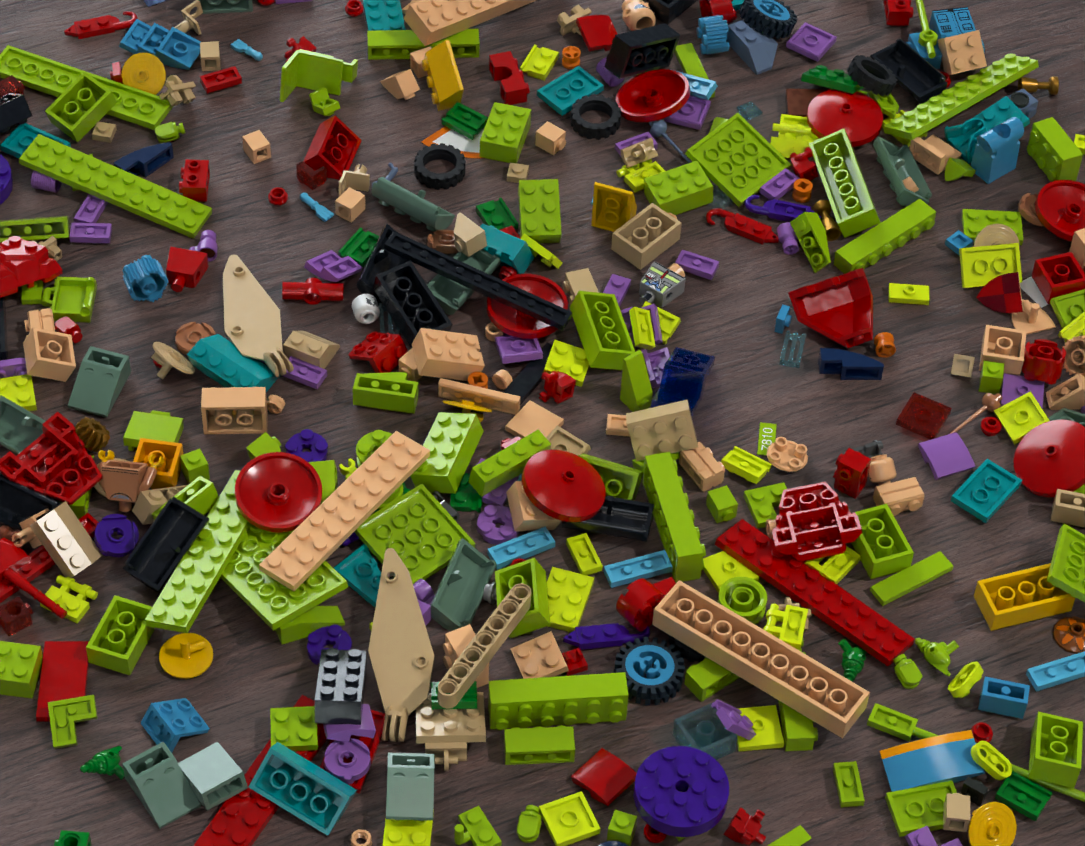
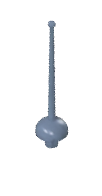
(659, 129)

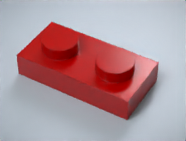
(221, 79)

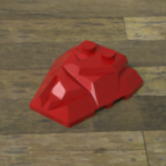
(23, 264)
(54, 463)
(814, 523)

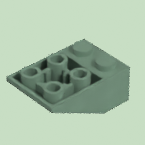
(99, 381)
(160, 785)
(410, 786)

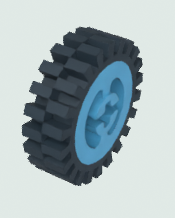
(769, 17)
(661, 680)

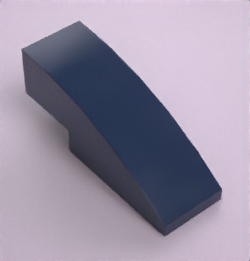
(146, 160)
(849, 365)

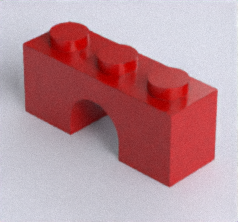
(512, 84)

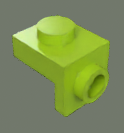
(322, 103)

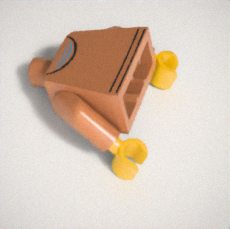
(126, 479)

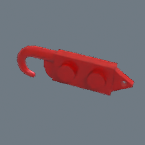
(99, 26)
(744, 226)

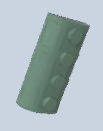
(899, 165)
(411, 204)
(452, 294)
(18, 426)
(461, 587)

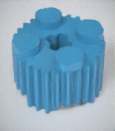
(713, 34)
(145, 279)

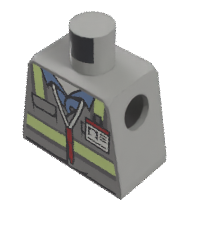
(660, 285)

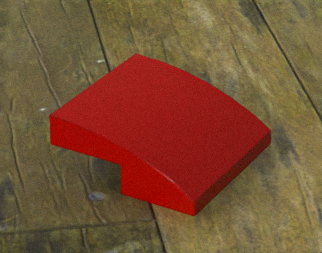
(597, 31)
(604, 776)

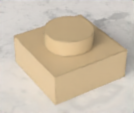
(104, 132)
(517, 172)
(962, 365)

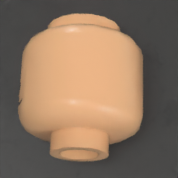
(882, 469)

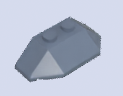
(752, 46)

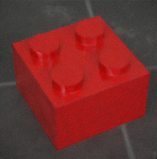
(1058, 275)

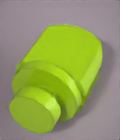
(169, 132)
(907, 672)
(529, 824)

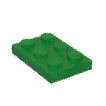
(831, 79)

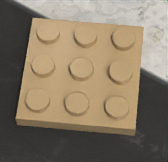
(450, 724)

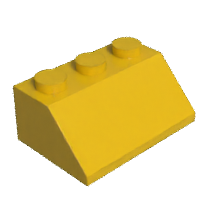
(443, 76)

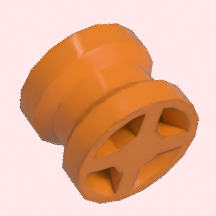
(571, 57)
(802, 190)
(884, 344)
(478, 379)

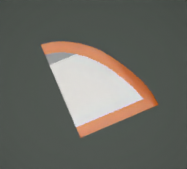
(445, 135)

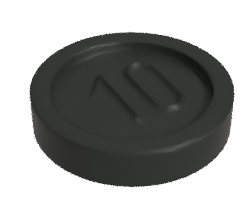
(1020, 99)

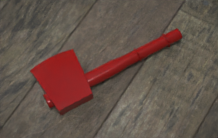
(10, 559)

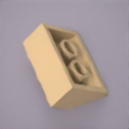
(66, 540)

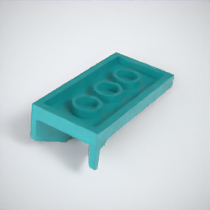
(964, 136)

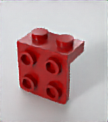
(381, 350)

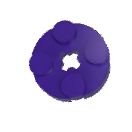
(310, 440)
(111, 546)
(327, 635)

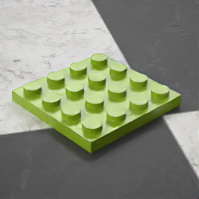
(737, 158)
(417, 530)
(1068, 563)

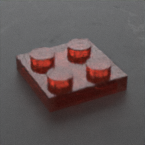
(923, 416)

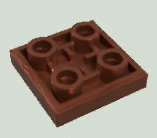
(799, 100)

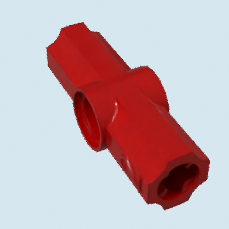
(313, 291)

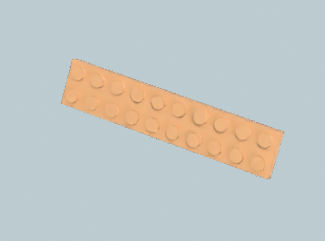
(344, 511)

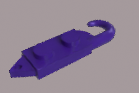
(777, 209)
(602, 636)

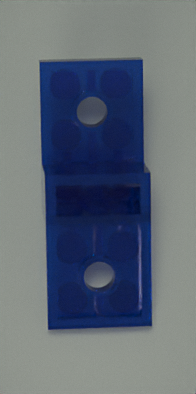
(683, 378)

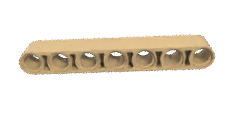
(505, 619)

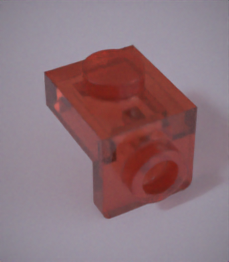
(311, 177)

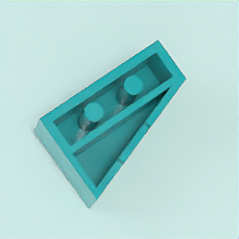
(509, 249)

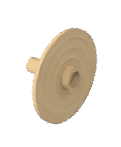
(996, 235)
(170, 358)

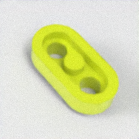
(965, 680)
(991, 760)

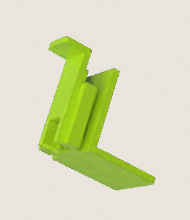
(314, 72)

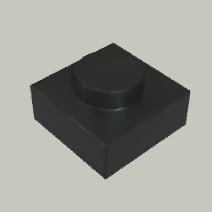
(975, 790)

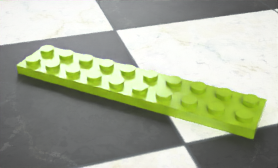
(55, 78)
(960, 96)
(115, 186)
(201, 565)

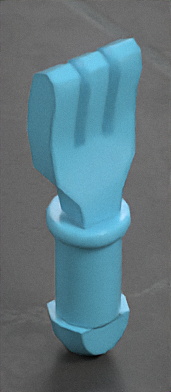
(240, 46)
(321, 211)

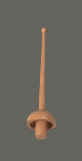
(990, 403)

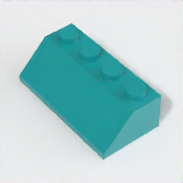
(227, 366)
(302, 788)

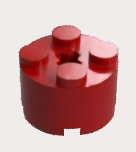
(718, 7)
(1043, 361)
(639, 603)

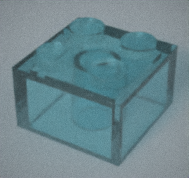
(704, 732)

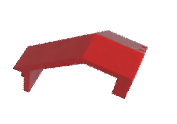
(837, 308)

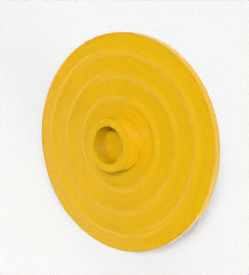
(144, 73)
(468, 406)
(186, 655)
(992, 825)

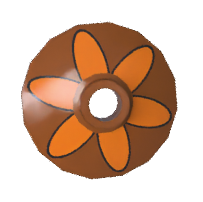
(1066, 635)

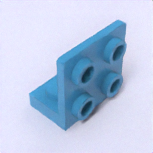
(172, 720)

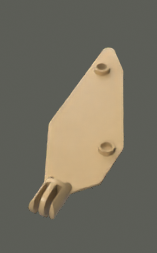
(252, 318)
(399, 647)

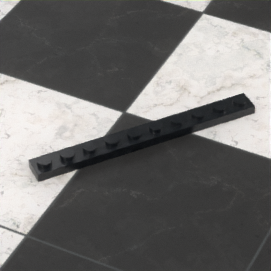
(478, 281)

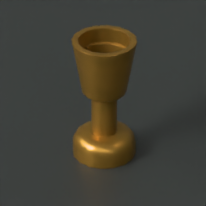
(1031, 85)
(823, 209)

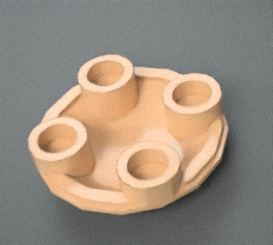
(787, 455)

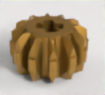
(92, 434)

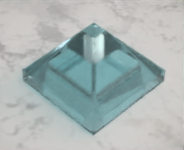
(749, 110)

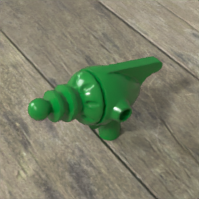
(852, 660)
(105, 763)

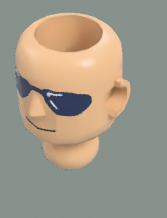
(637, 14)

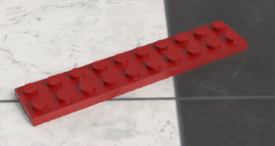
(815, 592)
(248, 812)

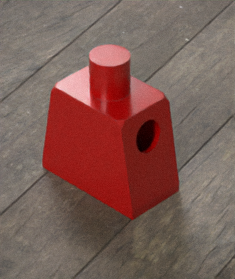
(185, 268)

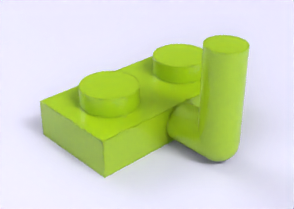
(476, 829)

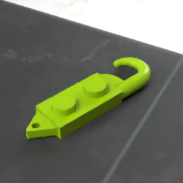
(886, 103)

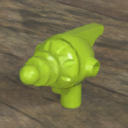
(937, 653)

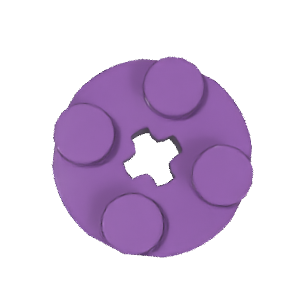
(487, 526)
(347, 771)

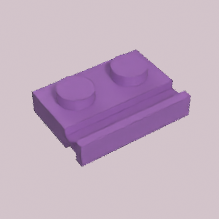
(733, 720)

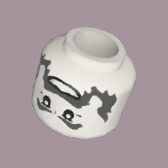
(365, 308)

